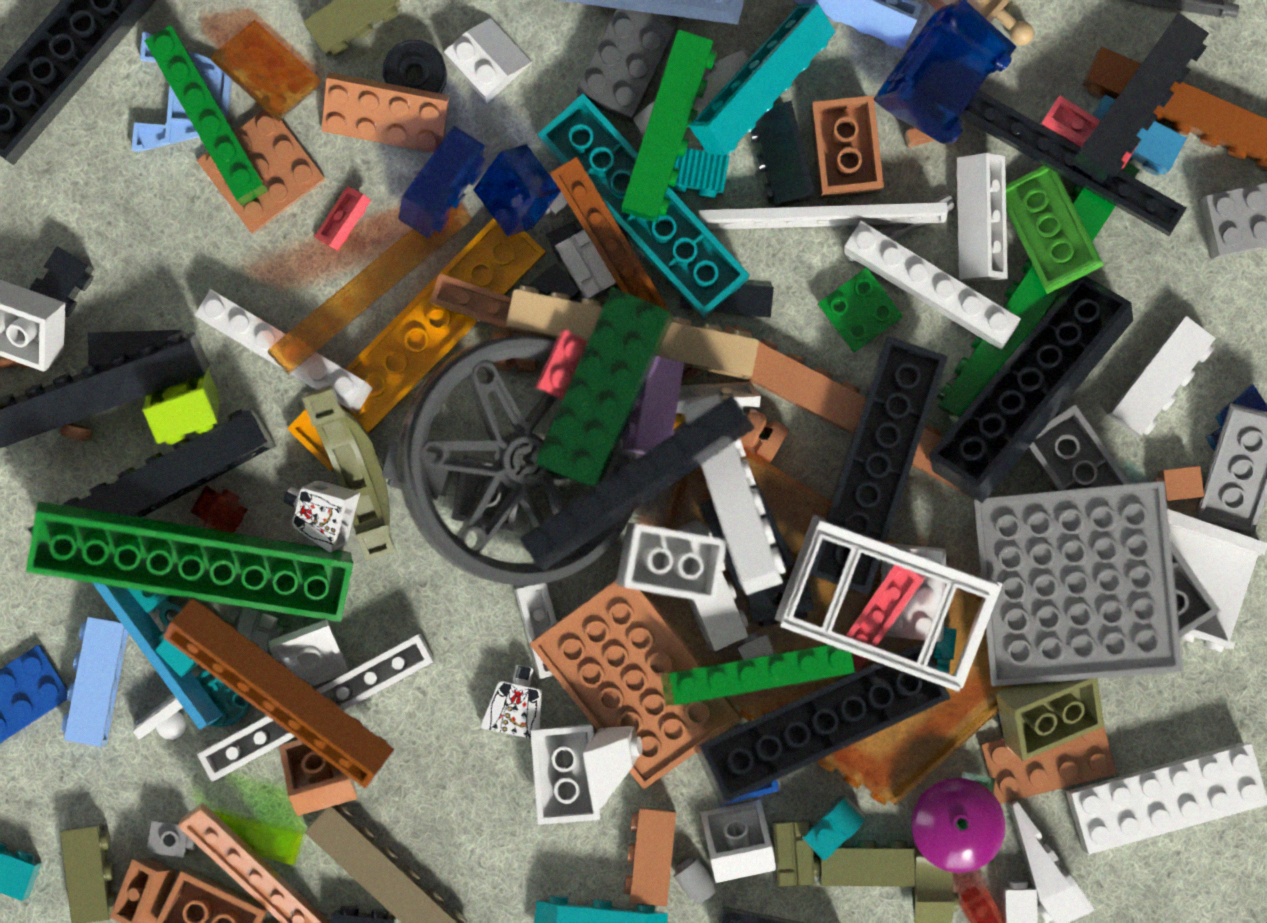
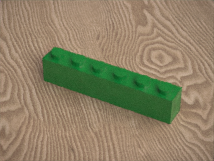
(206, 115)
(668, 126)
(755, 674)

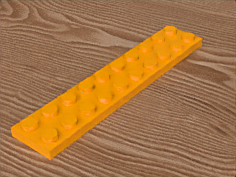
(427, 333)

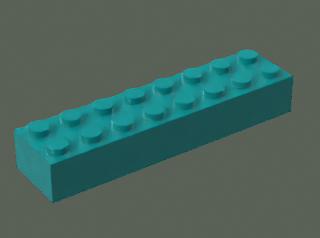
(675, 245)

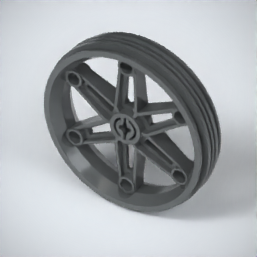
(505, 466)

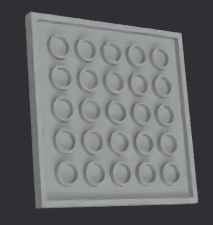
(1080, 584)

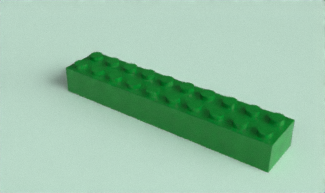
(188, 561)

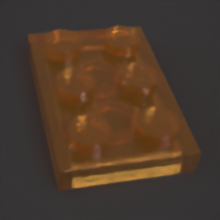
(266, 70)

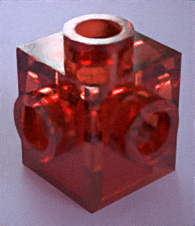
(219, 510)

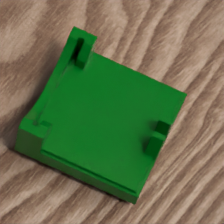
(860, 310)

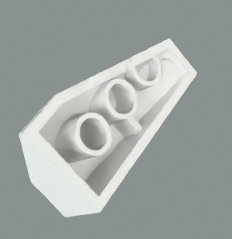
(1056, 890)

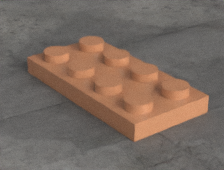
(384, 112)
(1056, 768)

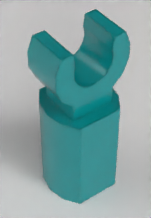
(945, 650)

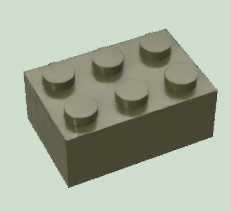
(1048, 714)

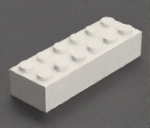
(740, 511)
(1167, 797)

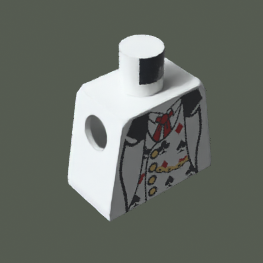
(323, 512)
(515, 705)

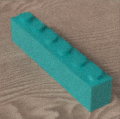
(762, 79)

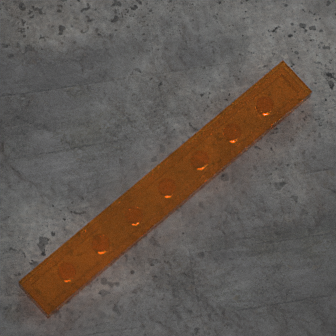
(361, 293)

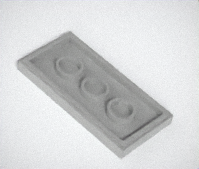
(1237, 473)

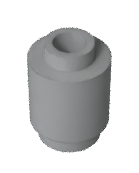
(694, 879)

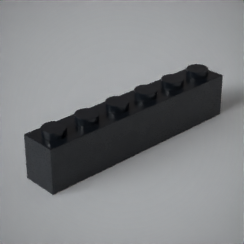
(1140, 98)

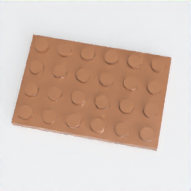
(611, 667)

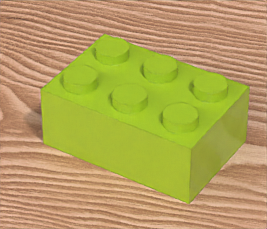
(183, 409)

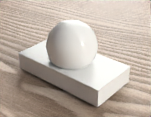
(165, 718)

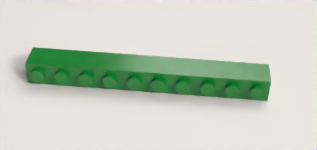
(1025, 300)

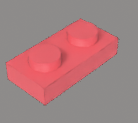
(342, 218)
(561, 364)

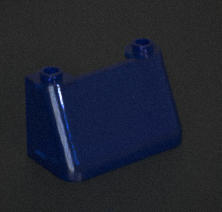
(944, 70)

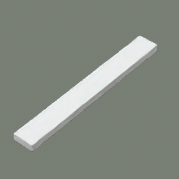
(824, 216)

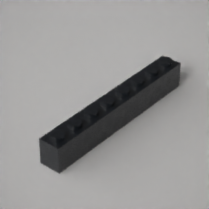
(101, 387)
(637, 482)

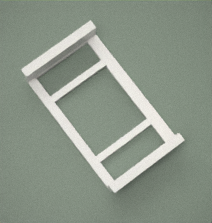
(858, 543)

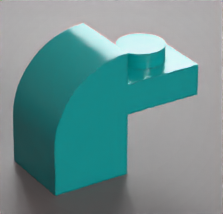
(834, 827)

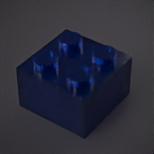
(517, 190)

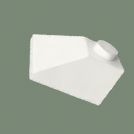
(609, 760)

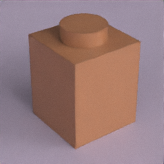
(1182, 483)

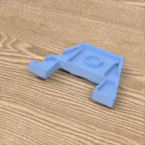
(178, 125)

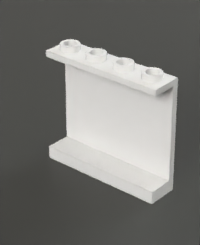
(1223, 566)

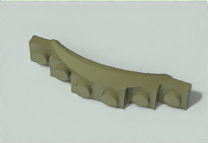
(356, 468)

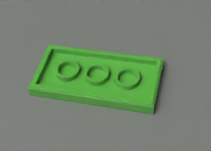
(1050, 228)

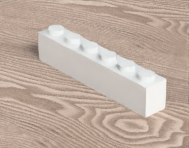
(931, 285)
(260, 336)

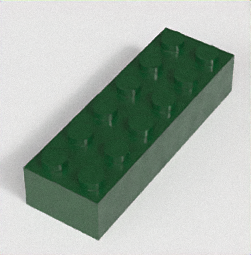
(605, 388)

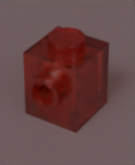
(979, 906)

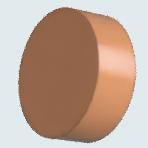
(77, 432)

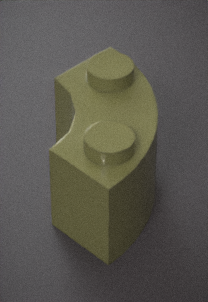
(933, 893)

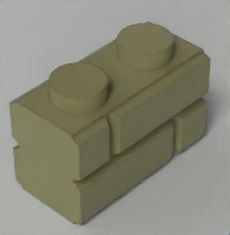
(792, 854)

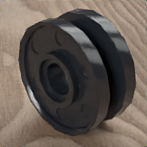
(415, 54)

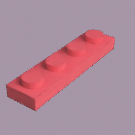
(884, 609)

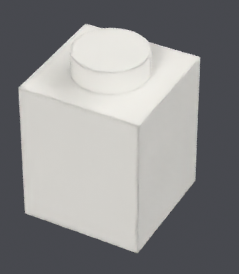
(1019, 903)

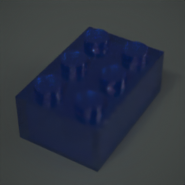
(442, 183)

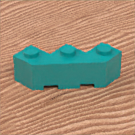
(559, 910)

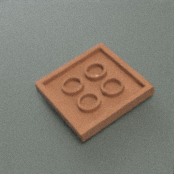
(280, 164)

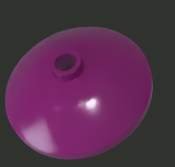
(936, 830)

